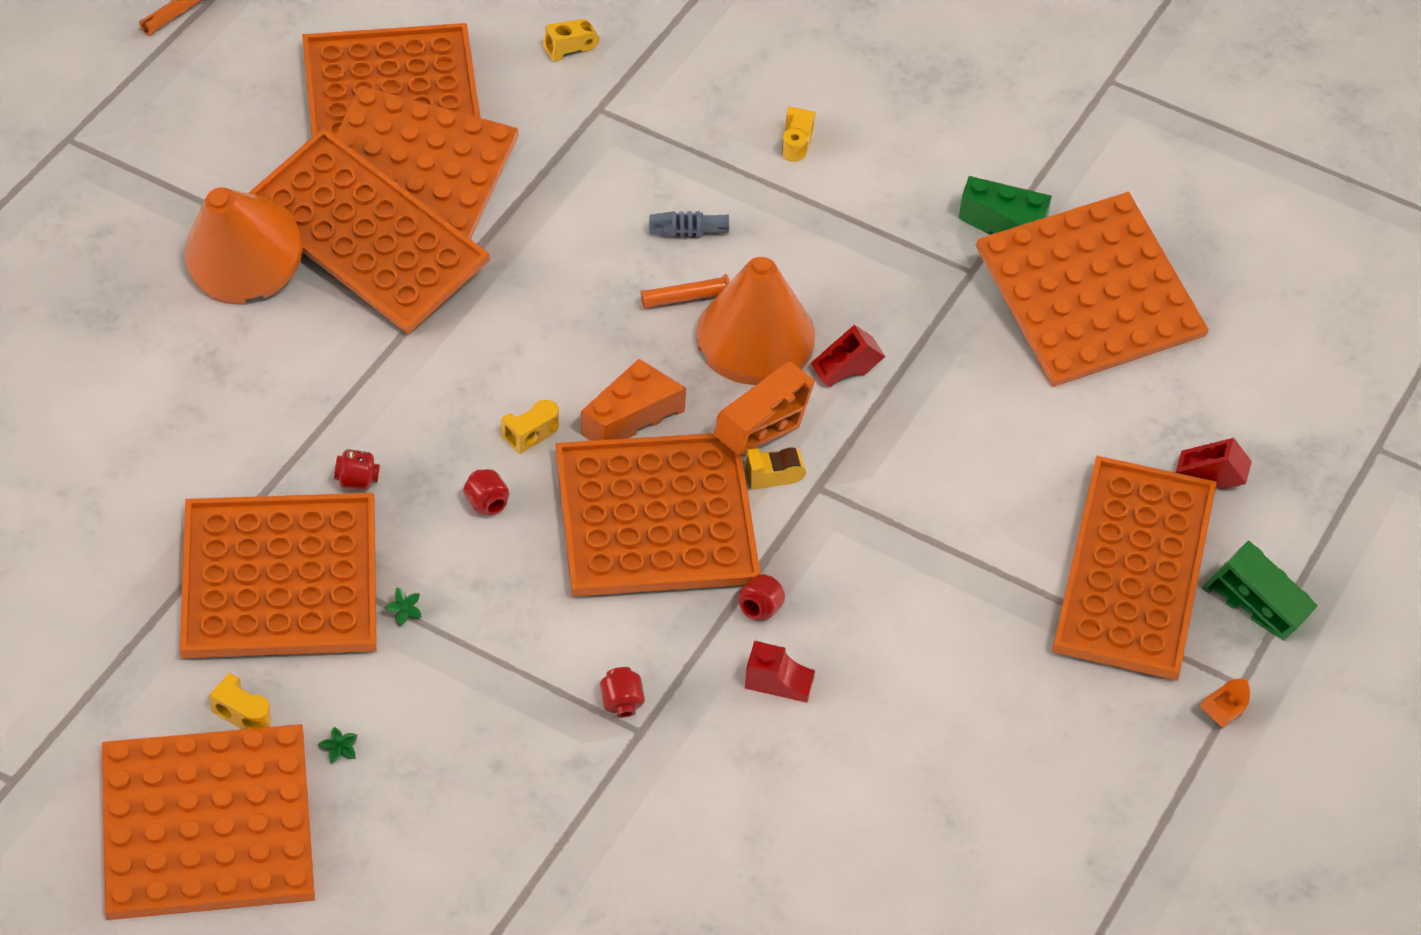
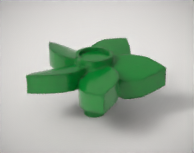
(404, 606)
(339, 745)

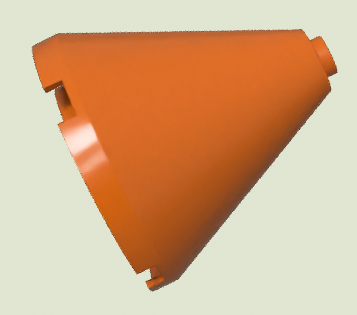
(242, 246)
(755, 325)

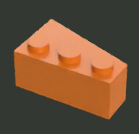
(632, 402)
(765, 410)

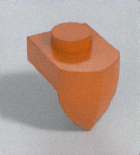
(1228, 701)

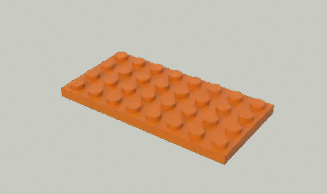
(371, 231)
(1135, 568)

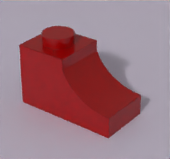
(849, 355)
(1217, 462)
(775, 673)

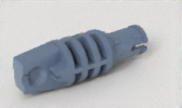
(687, 223)

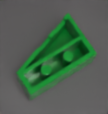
(1000, 206)
(1262, 590)

